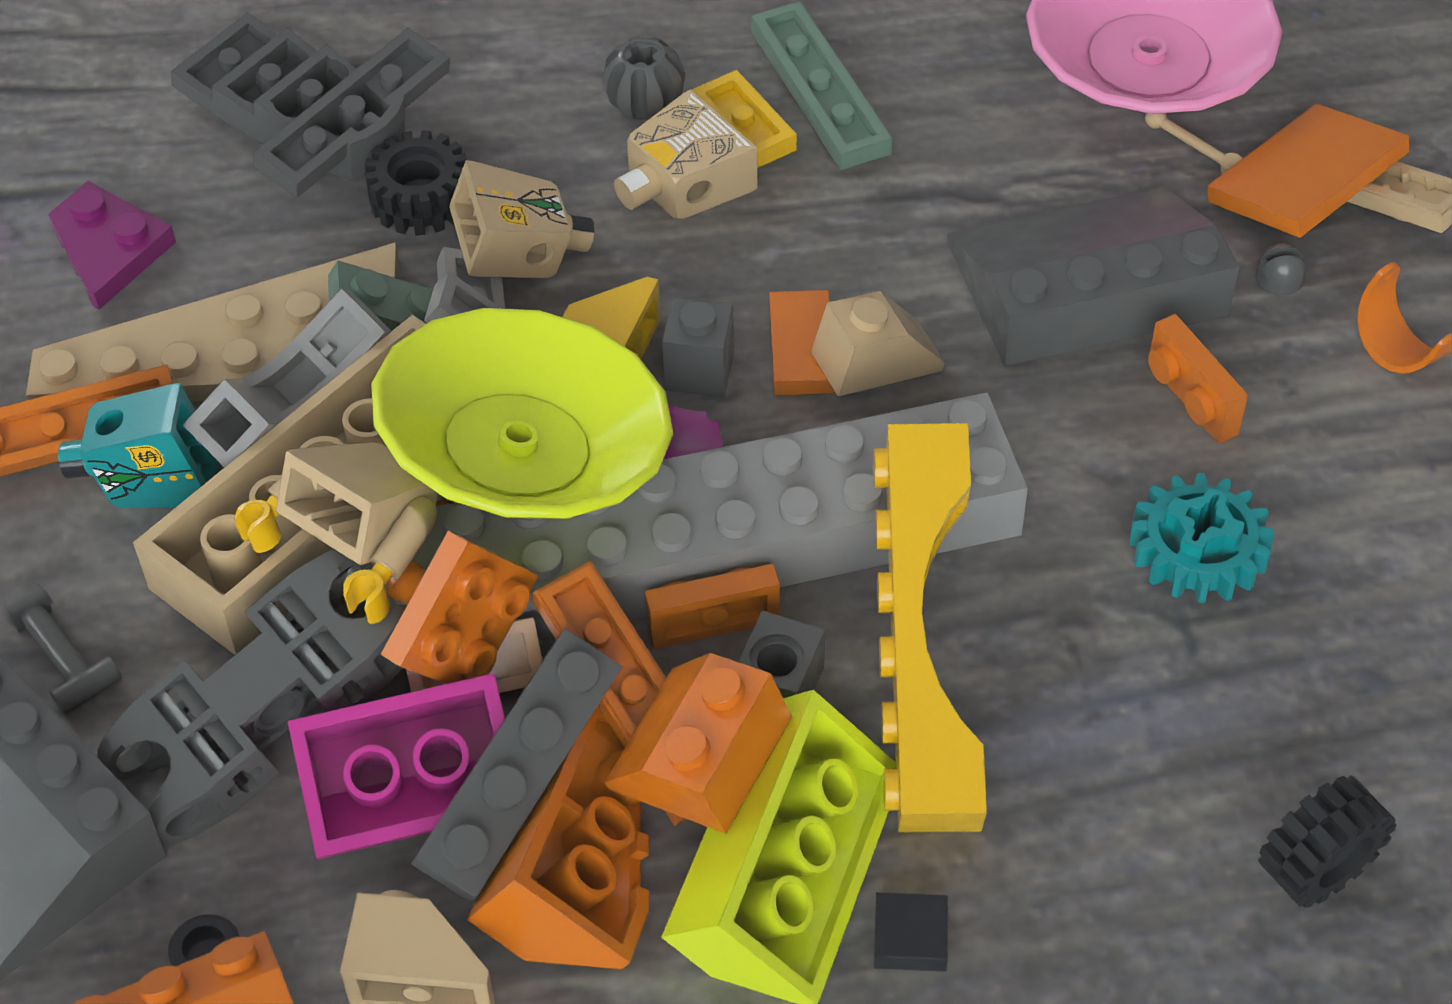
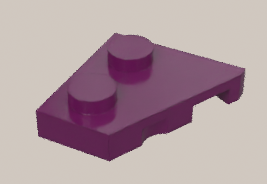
(108, 240)

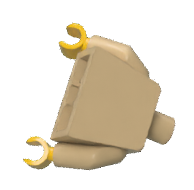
(354, 503)

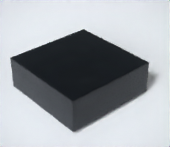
(911, 931)

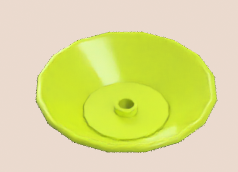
(521, 413)

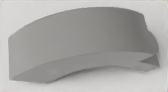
(251, 406)

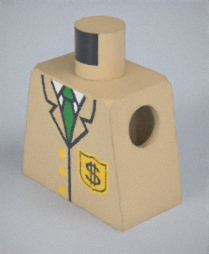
(513, 223)

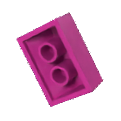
(391, 762)

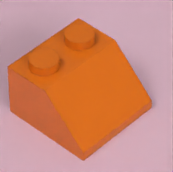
(703, 741)

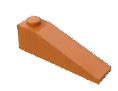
(574, 867)

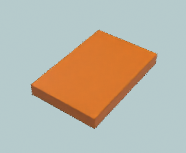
(1308, 169)

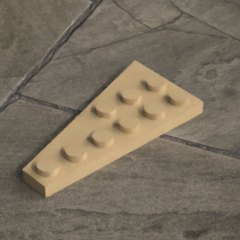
(202, 339)

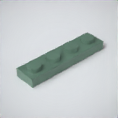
(821, 85)

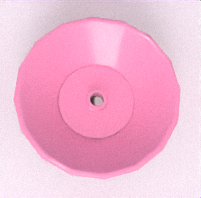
(1156, 51)

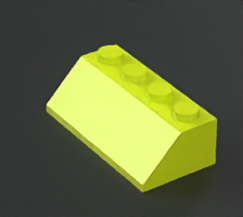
(783, 880)

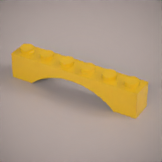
(936, 755)

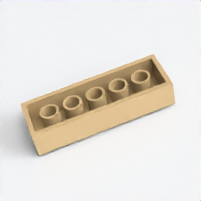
(196, 551)

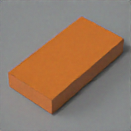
(794, 326)

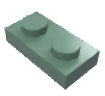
(384, 295)

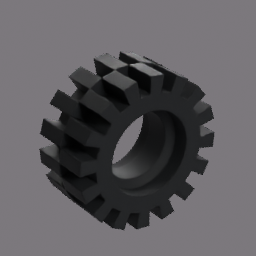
(407, 162)
(1327, 841)

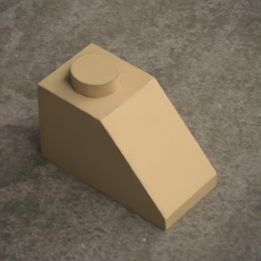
(872, 344)
(409, 955)

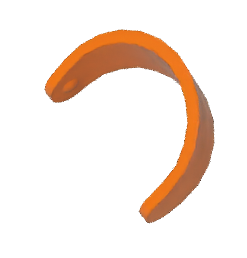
(1386, 332)

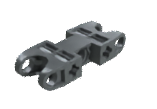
(251, 699)

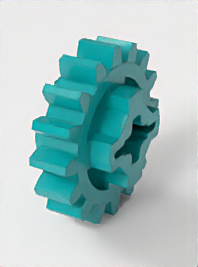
(1201, 537)

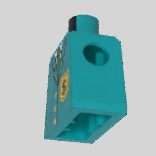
(141, 450)

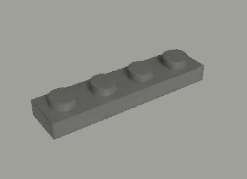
(516, 766)

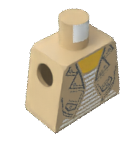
(687, 160)

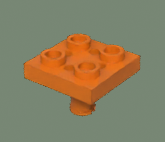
(456, 610)

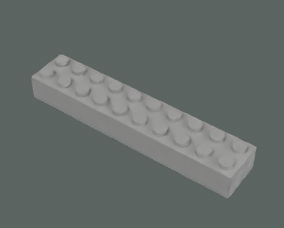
(772, 500)

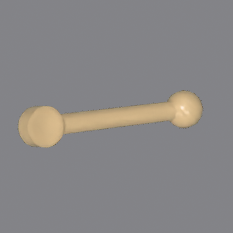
(1225, 160)

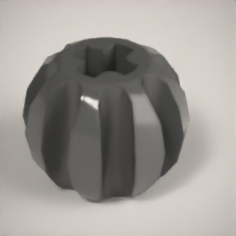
(643, 77)

